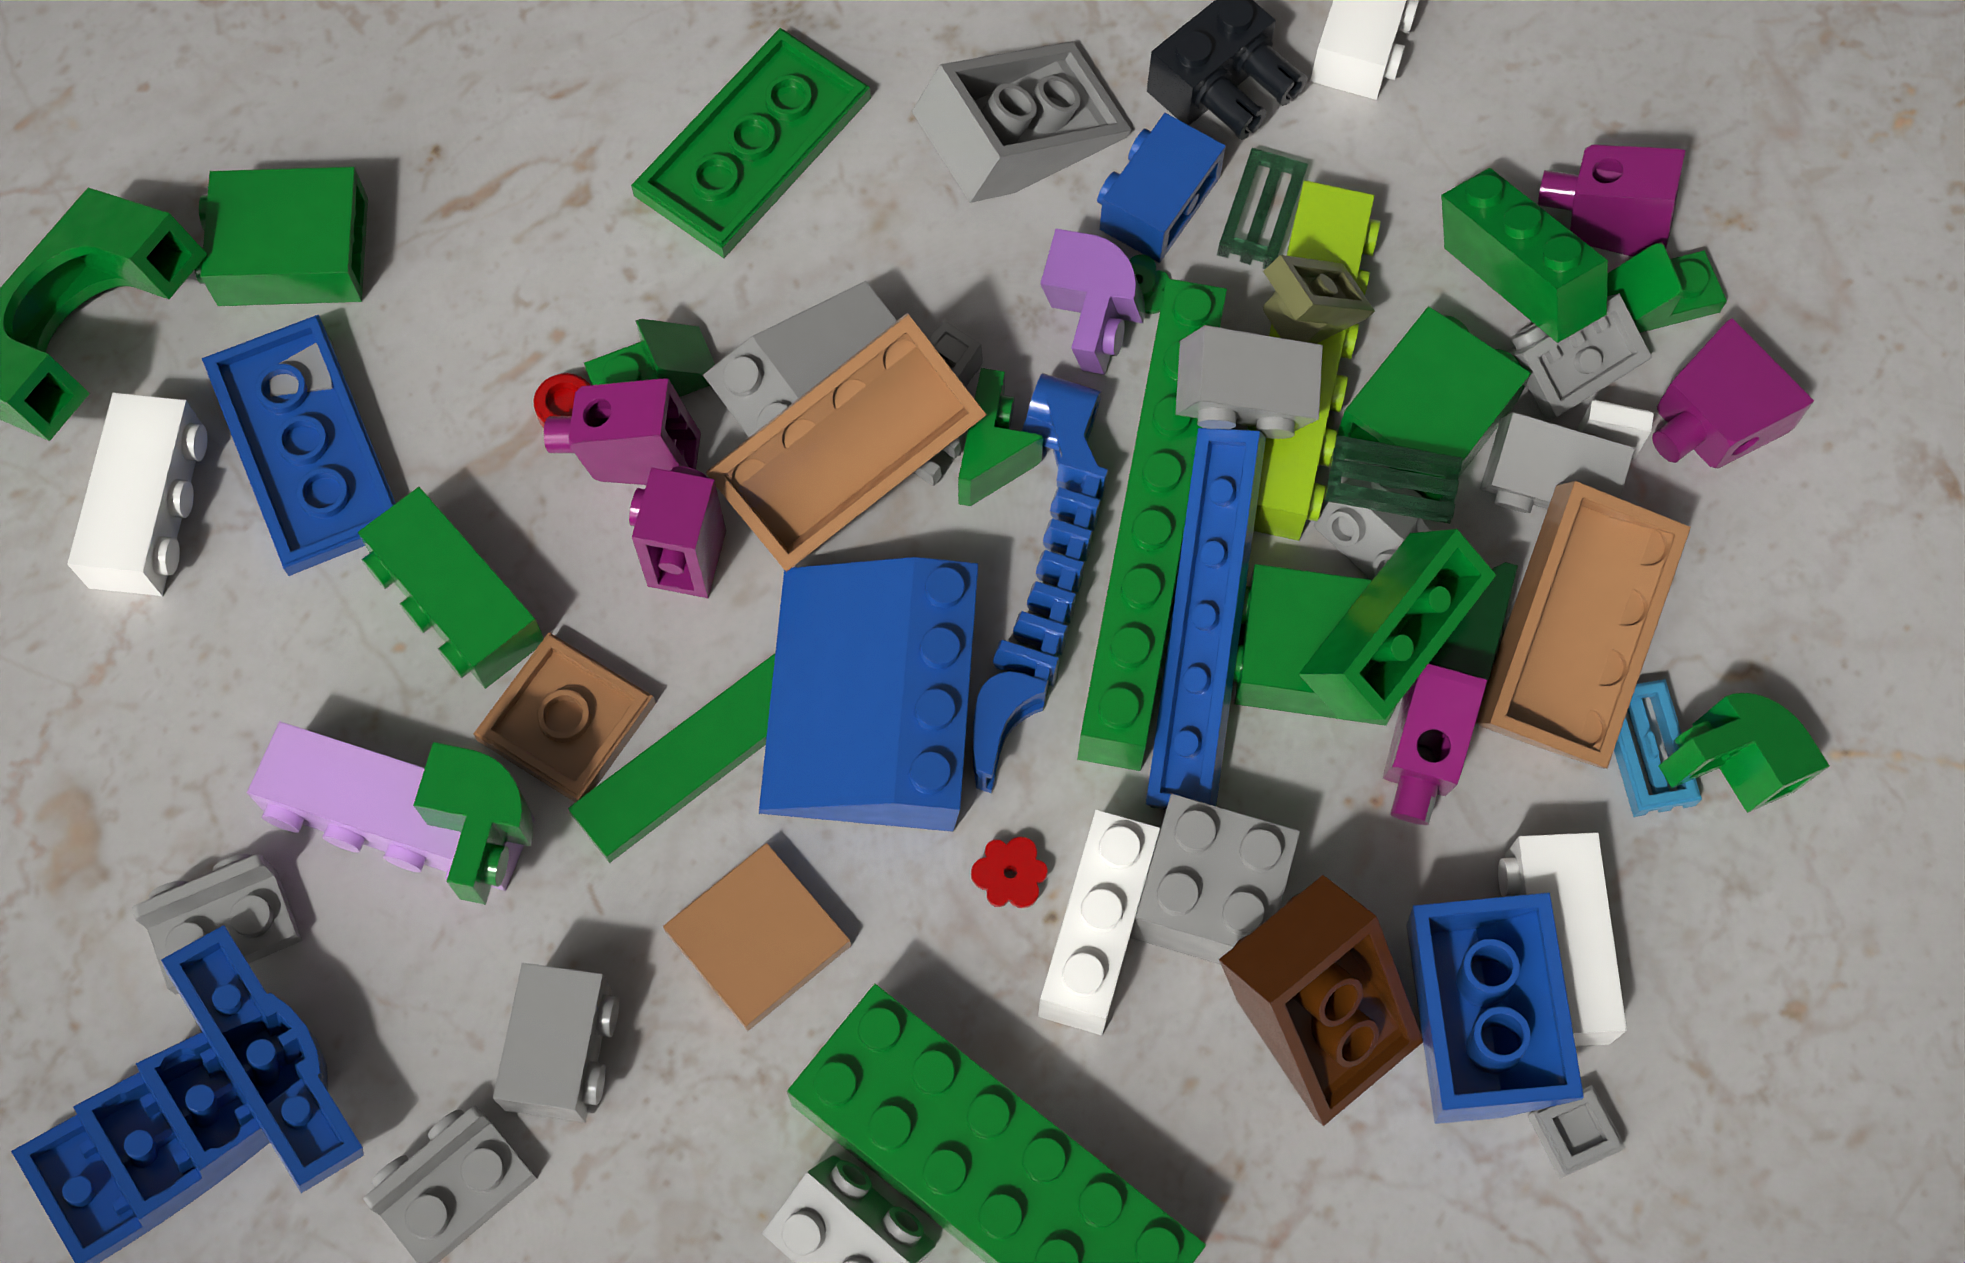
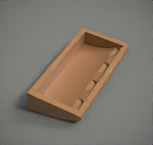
(846, 442)
(1582, 624)

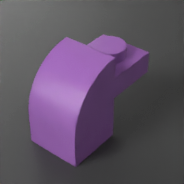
(1099, 282)

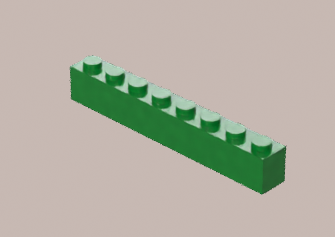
(1147, 544)

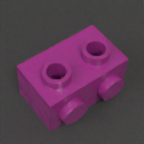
(678, 530)

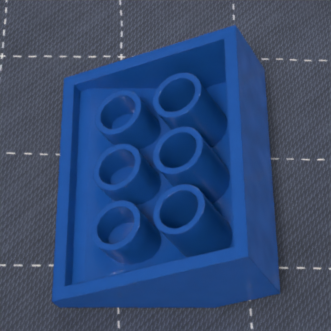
(871, 693)

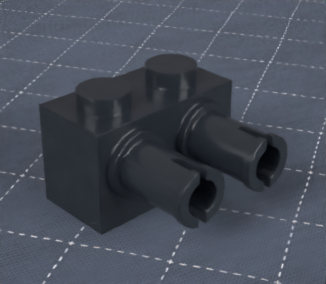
(1213, 55)

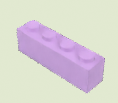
(353, 799)

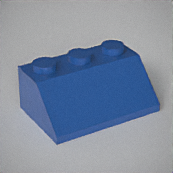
(1493, 1007)

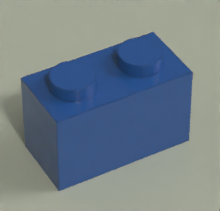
(1160, 186)

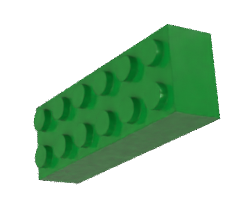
(974, 1149)

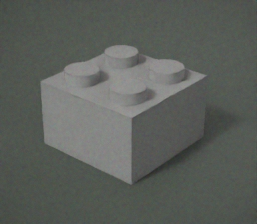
(1212, 879)

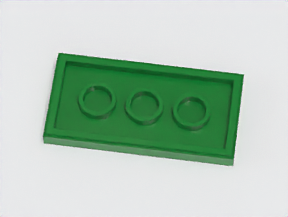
(751, 142)

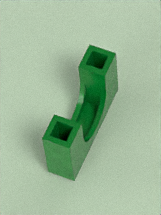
(89, 250)

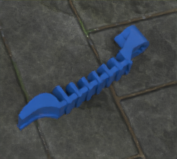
(1064, 418)

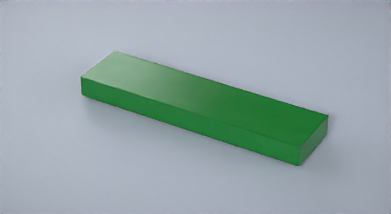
(678, 766)

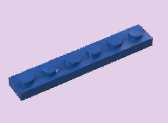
(1206, 617)

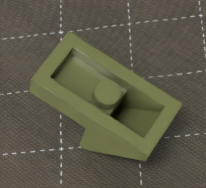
(1313, 299)

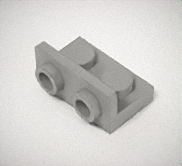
(1583, 362)
(239, 894)
(448, 1185)

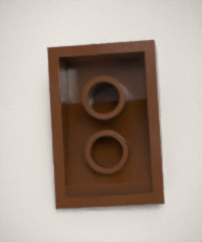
(1324, 996)

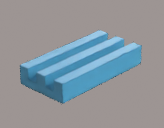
(1627, 759)

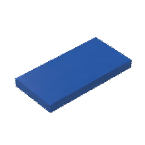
(301, 449)

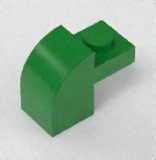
(1754, 745)
(482, 801)

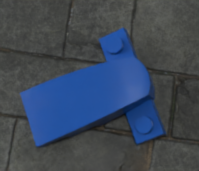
(192, 1112)

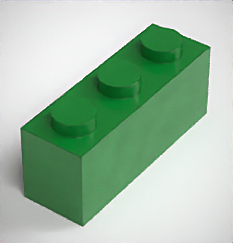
(1525, 254)
(449, 589)
(1397, 625)

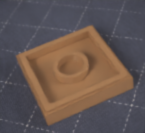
(564, 718)
(757, 936)

